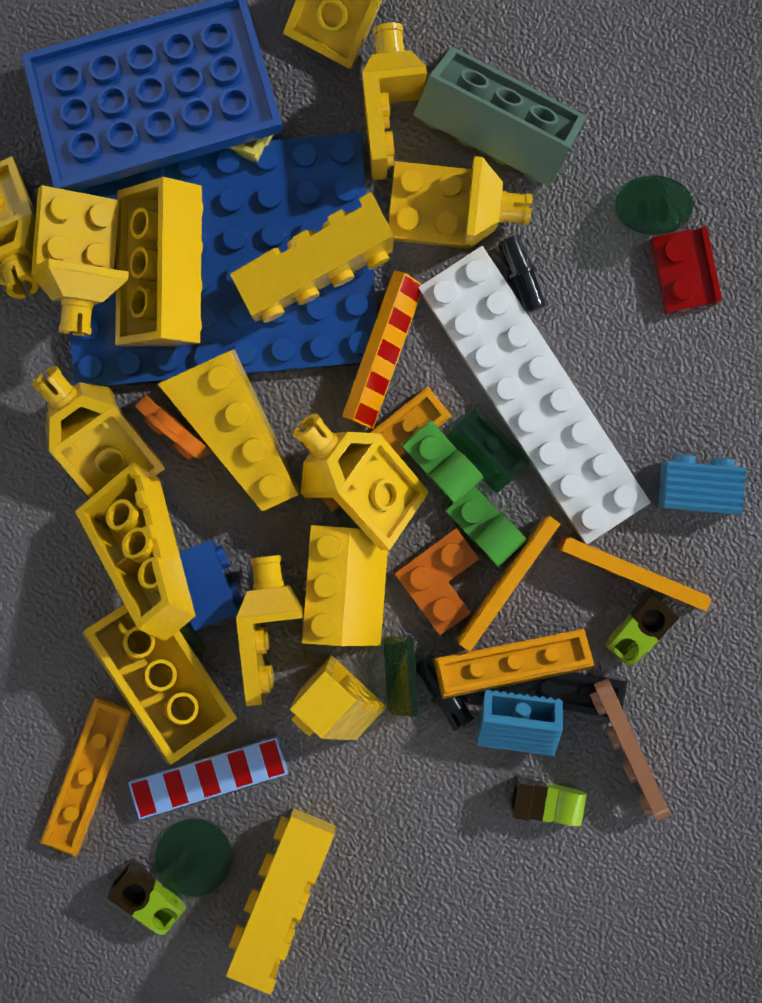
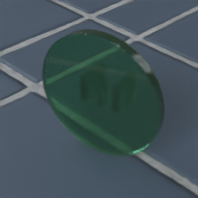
(654, 205)
(193, 857)

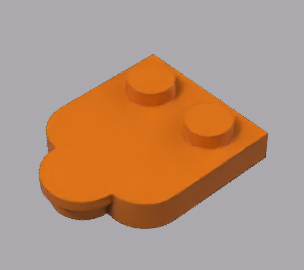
(164, 422)

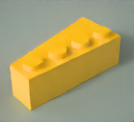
(315, 261)
(232, 423)
(139, 550)
(335, 704)
(280, 900)

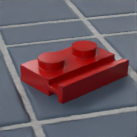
(685, 270)

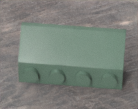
(499, 116)

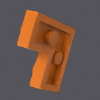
(429, 576)

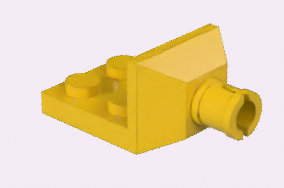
(333, 27)
(388, 78)
(451, 204)
(16, 231)
(76, 253)
(90, 432)
(361, 477)
(264, 603)

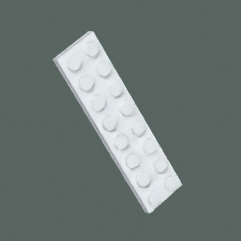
(533, 395)

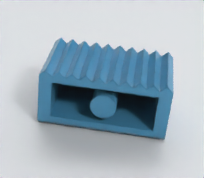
(702, 486)
(520, 722)

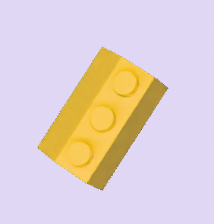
(344, 588)

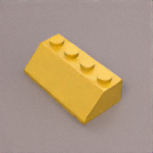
(162, 252)
(160, 684)

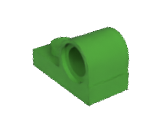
(441, 461)
(486, 526)

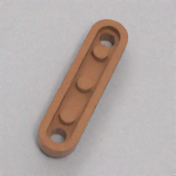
(636, 764)

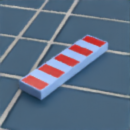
(208, 777)

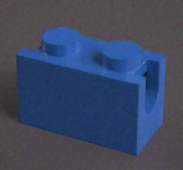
(209, 584)

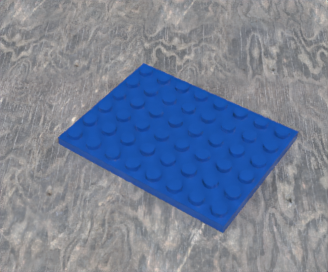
(243, 217)

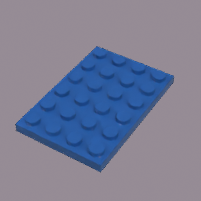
(151, 93)

